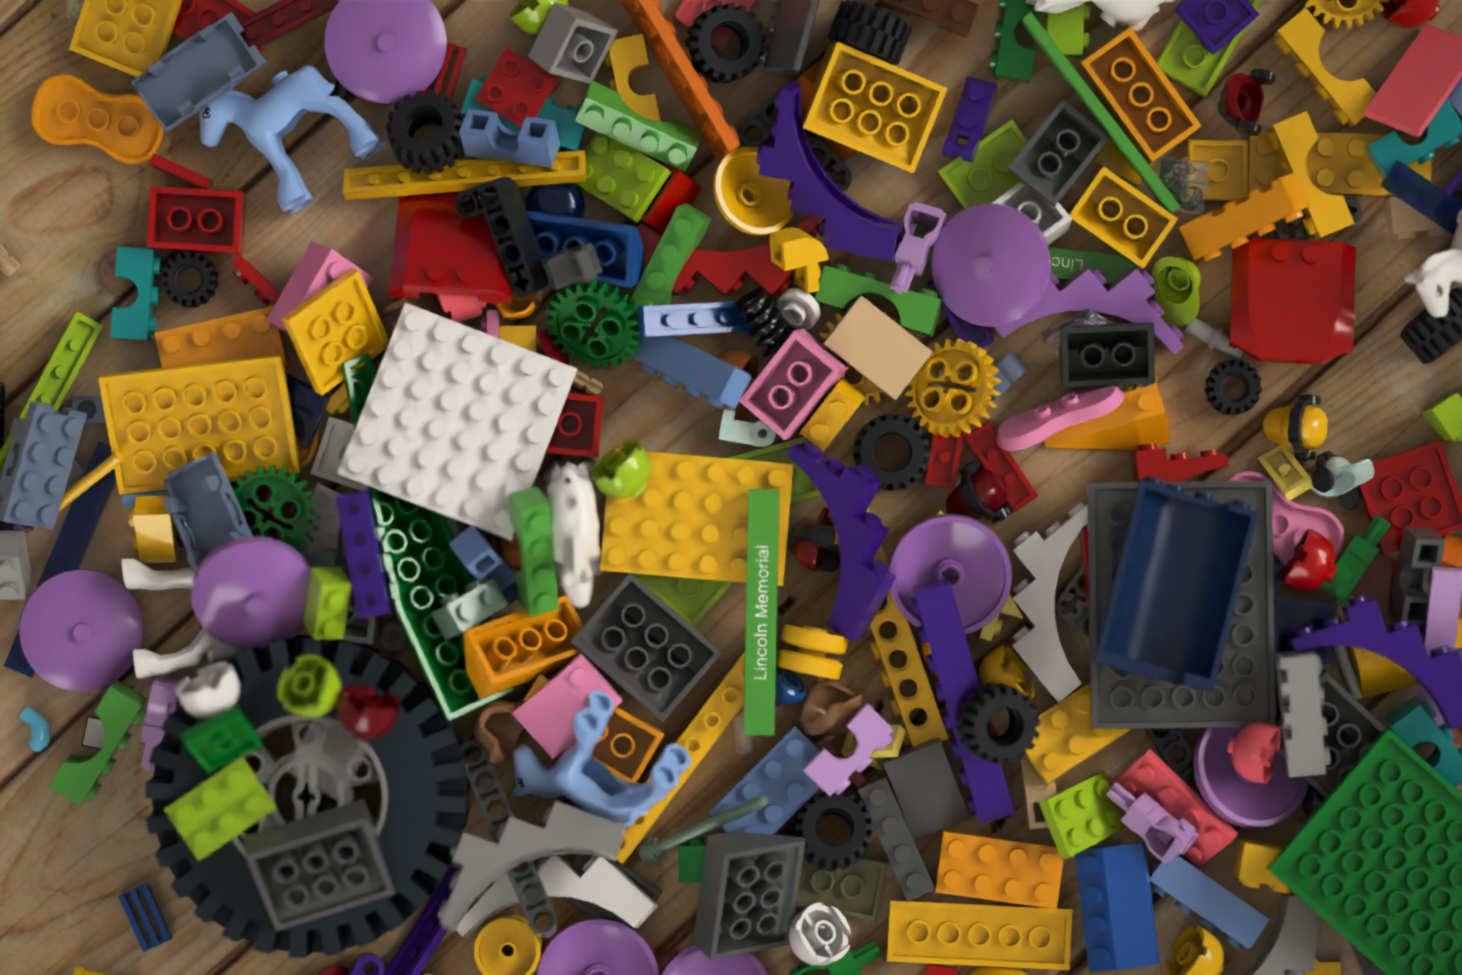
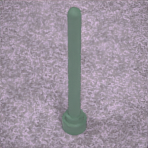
(652, 848)

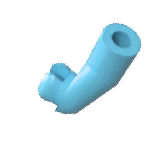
(39, 729)

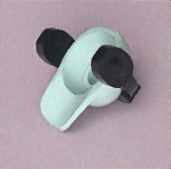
(1338, 477)

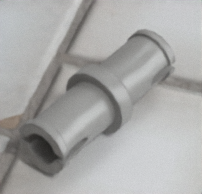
(1213, 337)

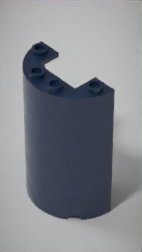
(1176, 585)

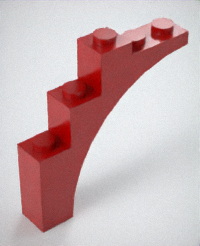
(726, 269)
(1154, 463)

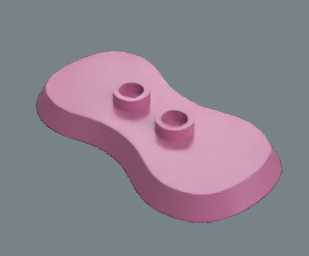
(1039, 423)
(1293, 519)

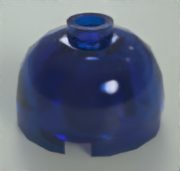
(556, 199)

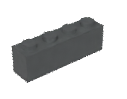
(896, 838)

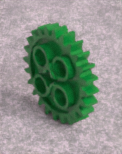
(573, 313)
(284, 490)

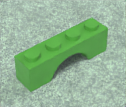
(665, 141)
(675, 247)
(841, 289)
(533, 527)
(117, 711)

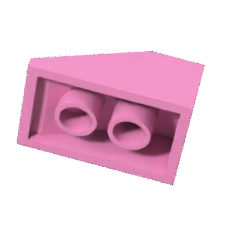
(553, 707)

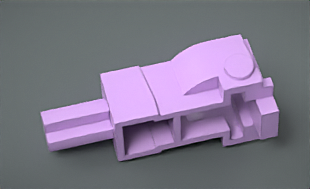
(913, 251)
(161, 704)
(1154, 824)

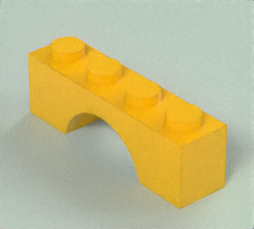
(1301, 40)
(1293, 141)

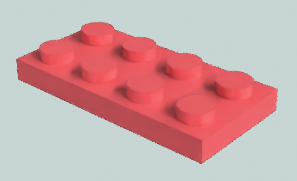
(1160, 782)

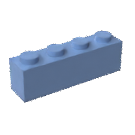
(693, 368)
(1208, 899)

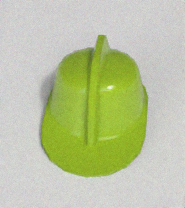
(1177, 289)

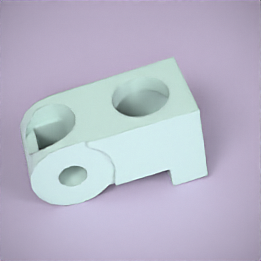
(743, 432)

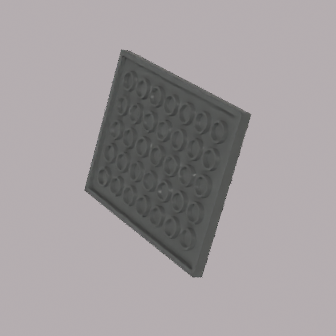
(1247, 668)

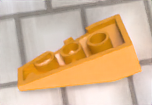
(1133, 423)

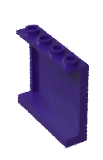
(364, 555)

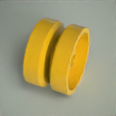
(811, 651)
(502, 931)

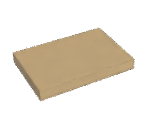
(877, 347)

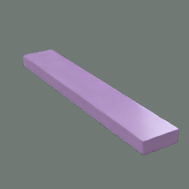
(1441, 620)

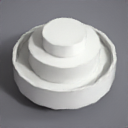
(798, 308)

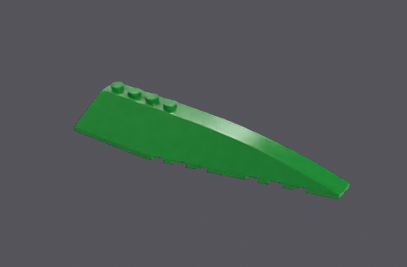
(420, 574)

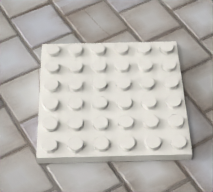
(456, 420)

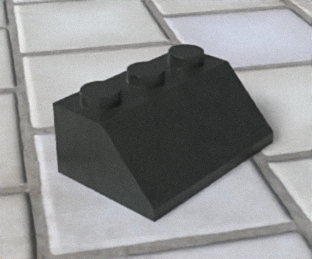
(1107, 354)

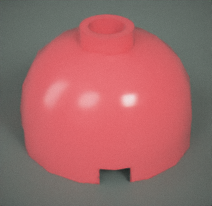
(1255, 750)

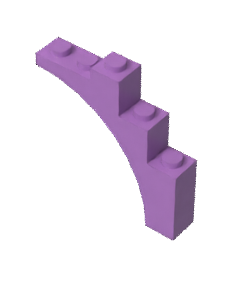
(1122, 298)

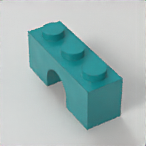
(1441, 130)
(137, 320)
(1415, 724)

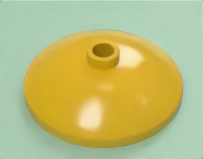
(767, 196)

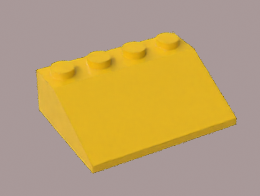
(873, 106)

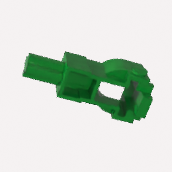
(1356, 560)
(845, 966)

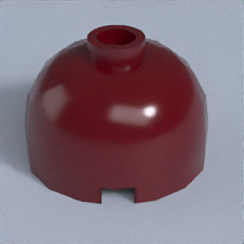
(366, 713)

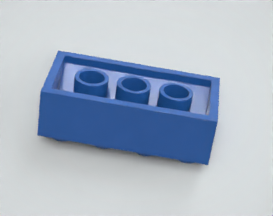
(615, 245)
(1117, 906)

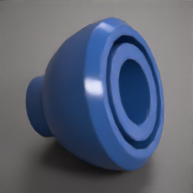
(788, 687)

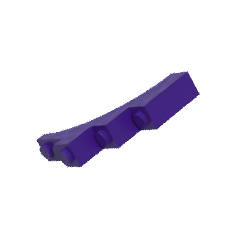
(844, 222)
(859, 533)
(1402, 644)

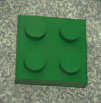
(221, 739)

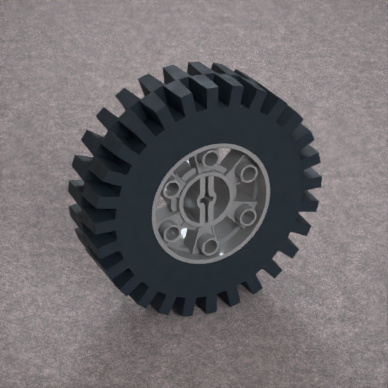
(417, 821)

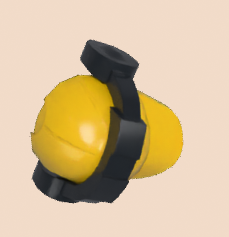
(1298, 426)

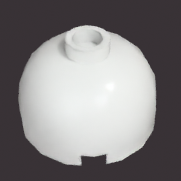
(210, 692)
(819, 935)

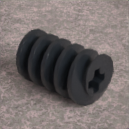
(765, 320)

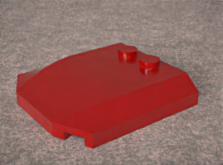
(445, 252)
(1292, 300)

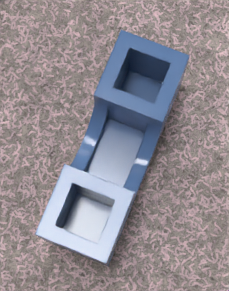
(489, 139)
(485, 562)

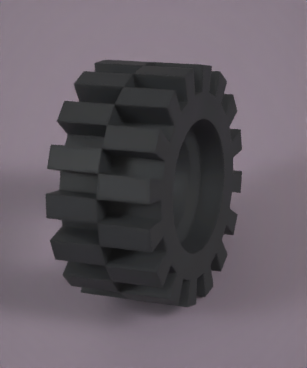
(171, 279)
(1248, 376)

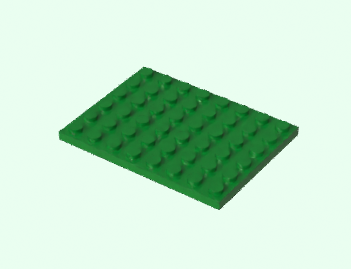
(1385, 861)

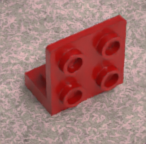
(517, 88)

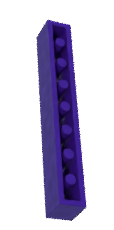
(957, 677)

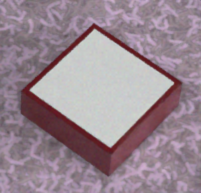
(93, 733)

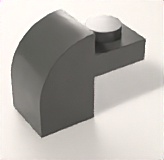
(571, 266)

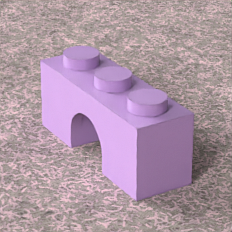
(832, 771)

